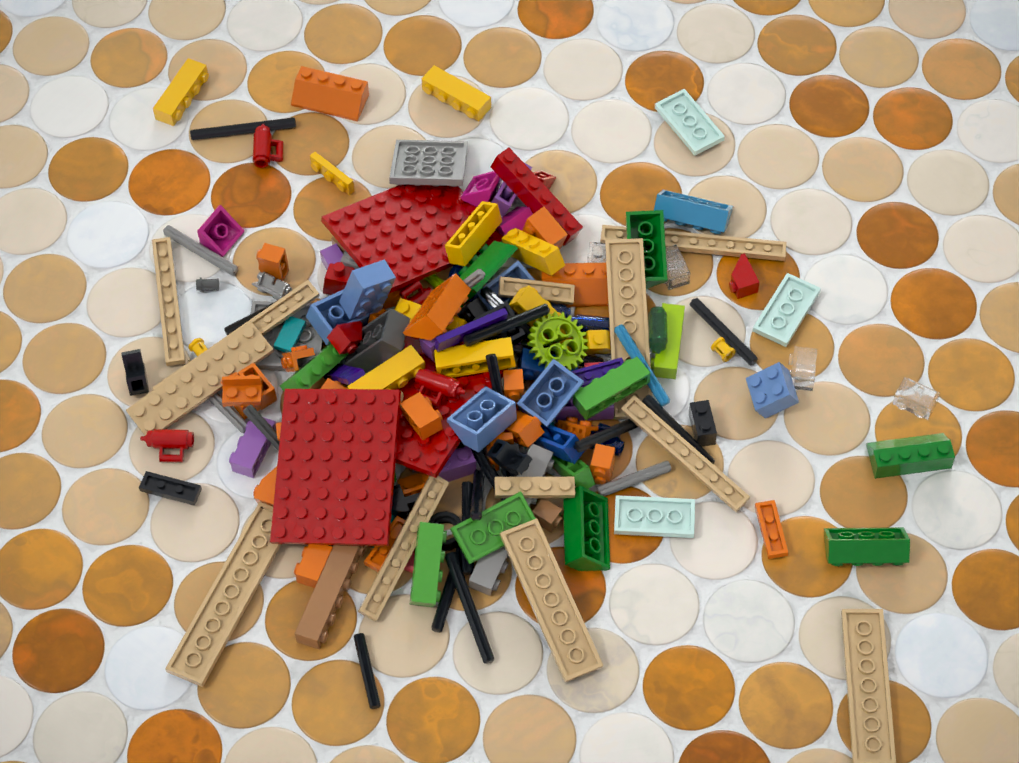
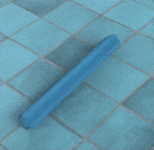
(633, 351)

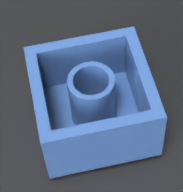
(772, 390)

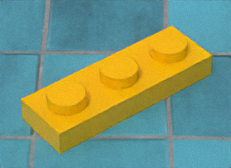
(332, 173)

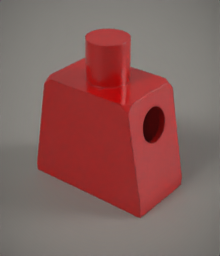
(336, 278)

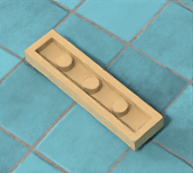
(549, 291)
(535, 487)

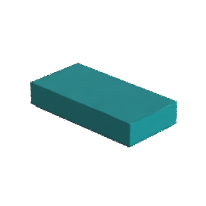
(289, 334)

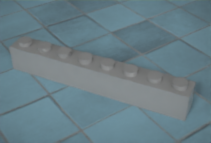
(490, 567)

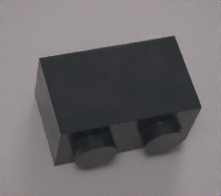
(702, 423)

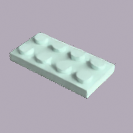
(689, 122)
(786, 309)
(654, 516)

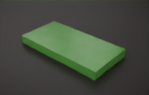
(482, 536)

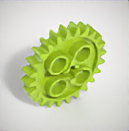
(551, 326)

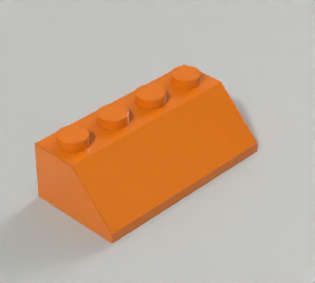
(329, 93)
(589, 283)
(438, 309)

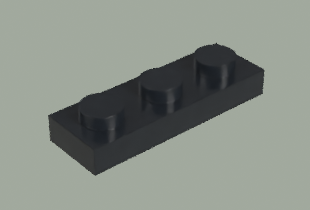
(170, 488)

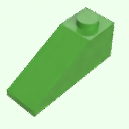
(579, 470)

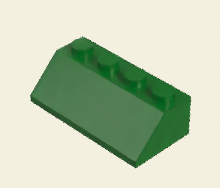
(650, 227)
(490, 261)
(911, 455)
(586, 531)
(866, 546)

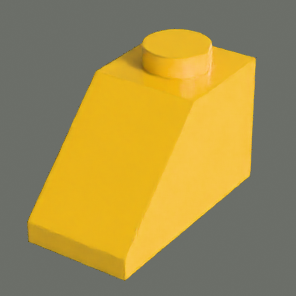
(598, 342)

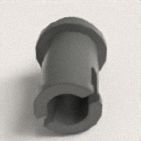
(207, 284)

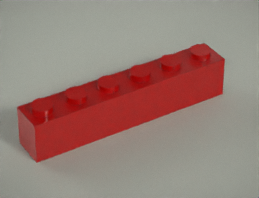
(533, 191)

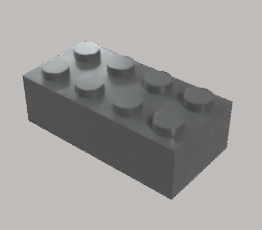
(379, 341)

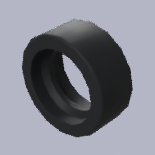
(446, 517)

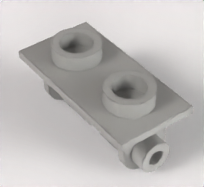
(266, 285)

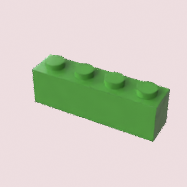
(314, 369)
(611, 387)
(427, 564)

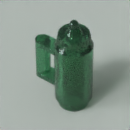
(657, 329)

